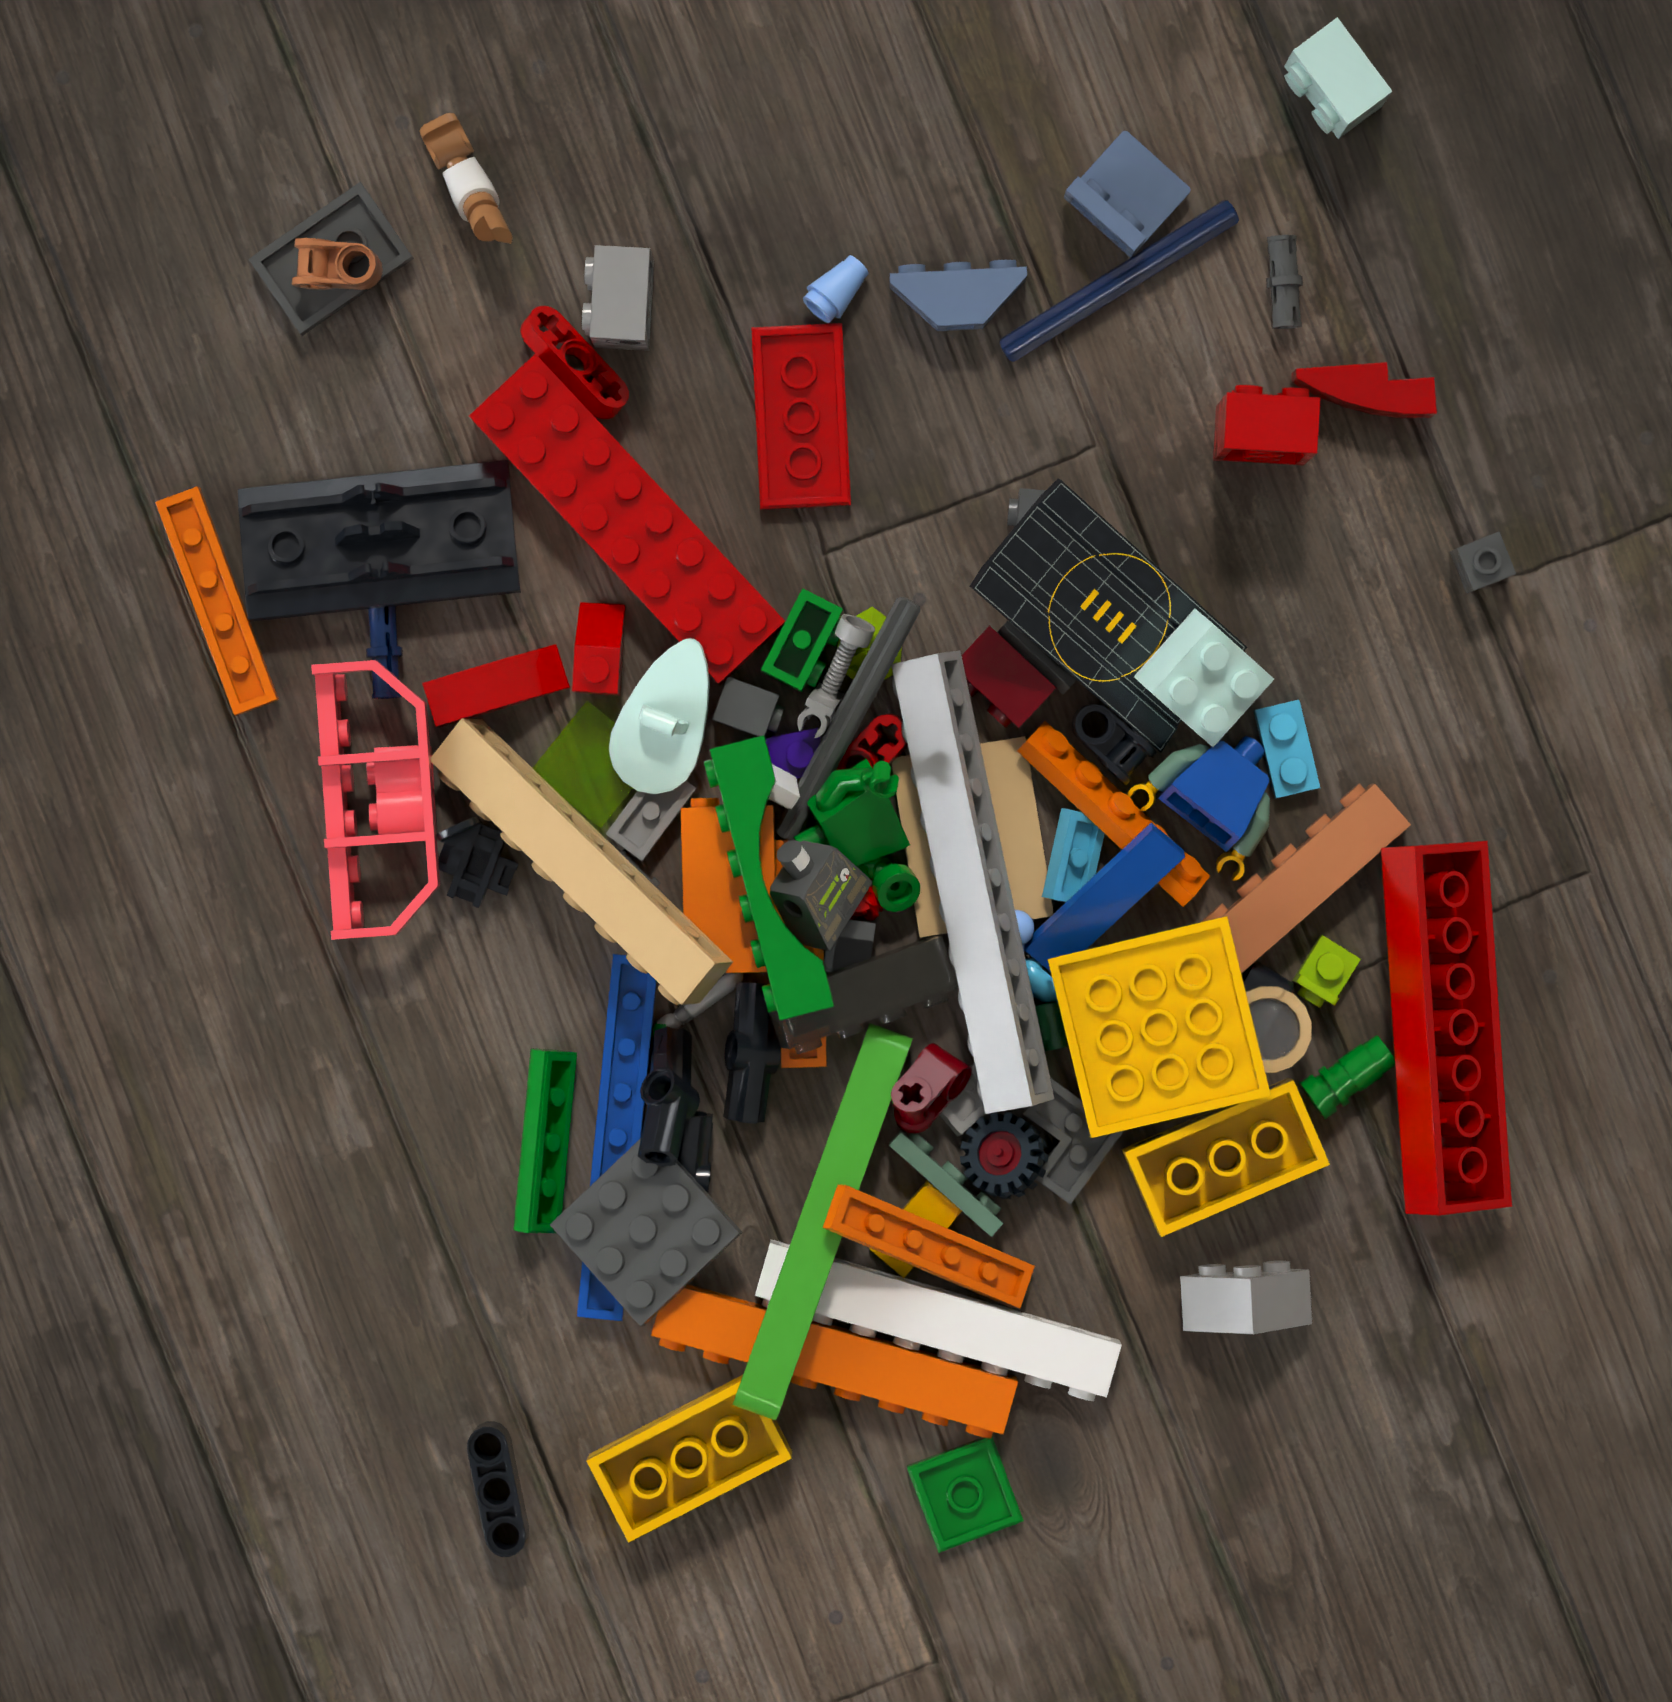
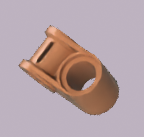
(326, 263)

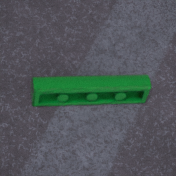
(544, 1139)

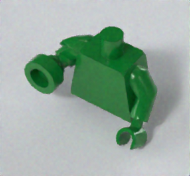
(859, 821)

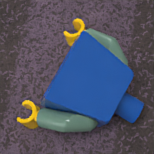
(1217, 794)

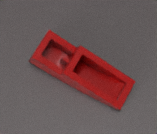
(1369, 390)
(496, 685)

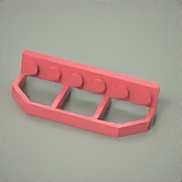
(339, 779)

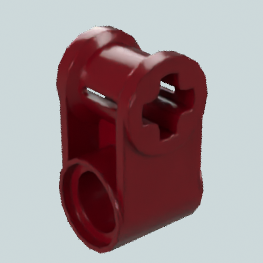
(928, 1088)

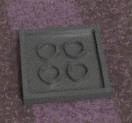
(645, 1232)

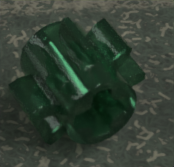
(1051, 1026)

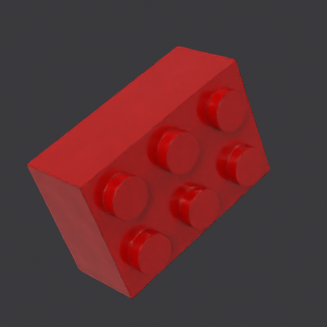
(1266, 426)

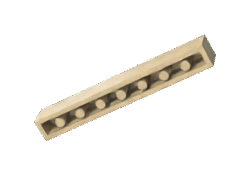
(580, 862)

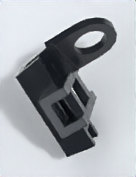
(485, 863)

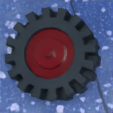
(1004, 1155)

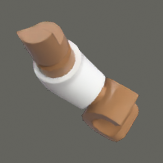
(465, 179)

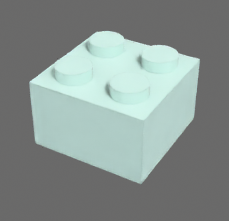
(1336, 79)
(1204, 677)

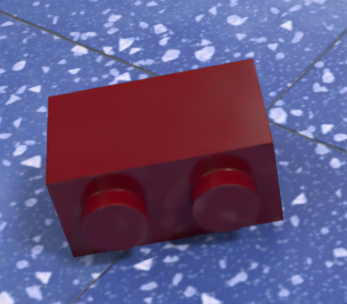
(1004, 679)

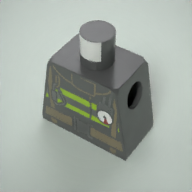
(816, 891)

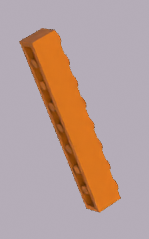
(845, 1360)

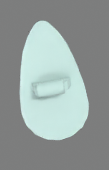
(663, 721)

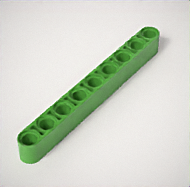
(812, 1246)

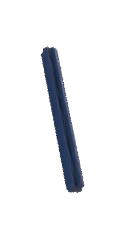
(1119, 280)

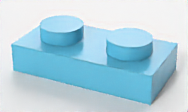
(1287, 749)
(1073, 855)

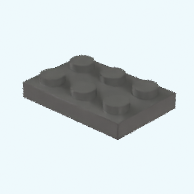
(346, 219)

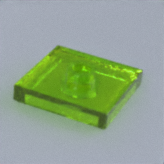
(581, 766)

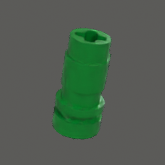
(1349, 1075)

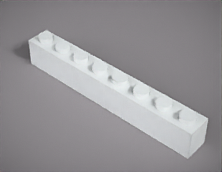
(957, 1326)

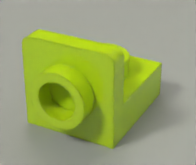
(1325, 972)

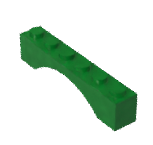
(794, 972)

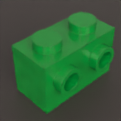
(802, 641)

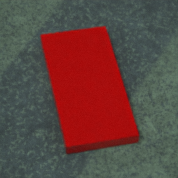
(801, 416)

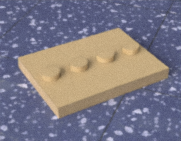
(1017, 826)

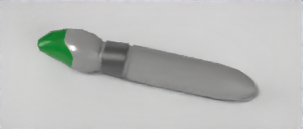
(686, 1012)

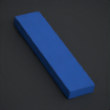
(1106, 896)

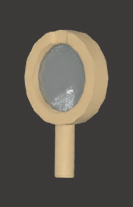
(1280, 1026)

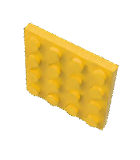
(1159, 1027)

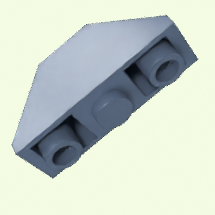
(958, 295)

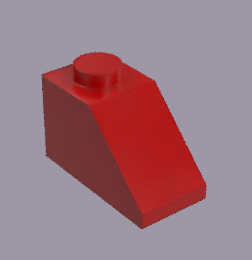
(599, 649)

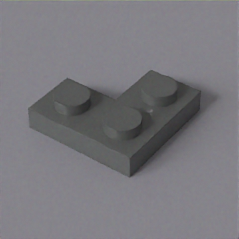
(1076, 1153)

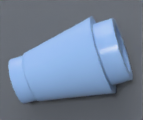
(835, 289)

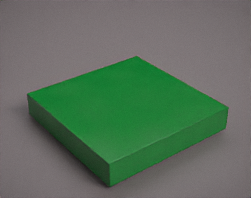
(964, 1493)

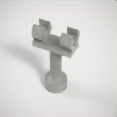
(825, 697)

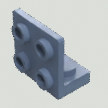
(1127, 193)

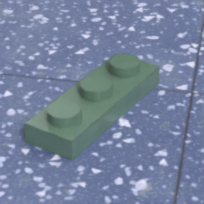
(948, 1180)

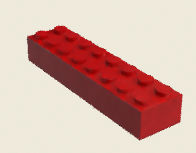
(626, 517)
(1446, 1028)

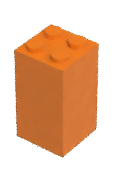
(709, 885)

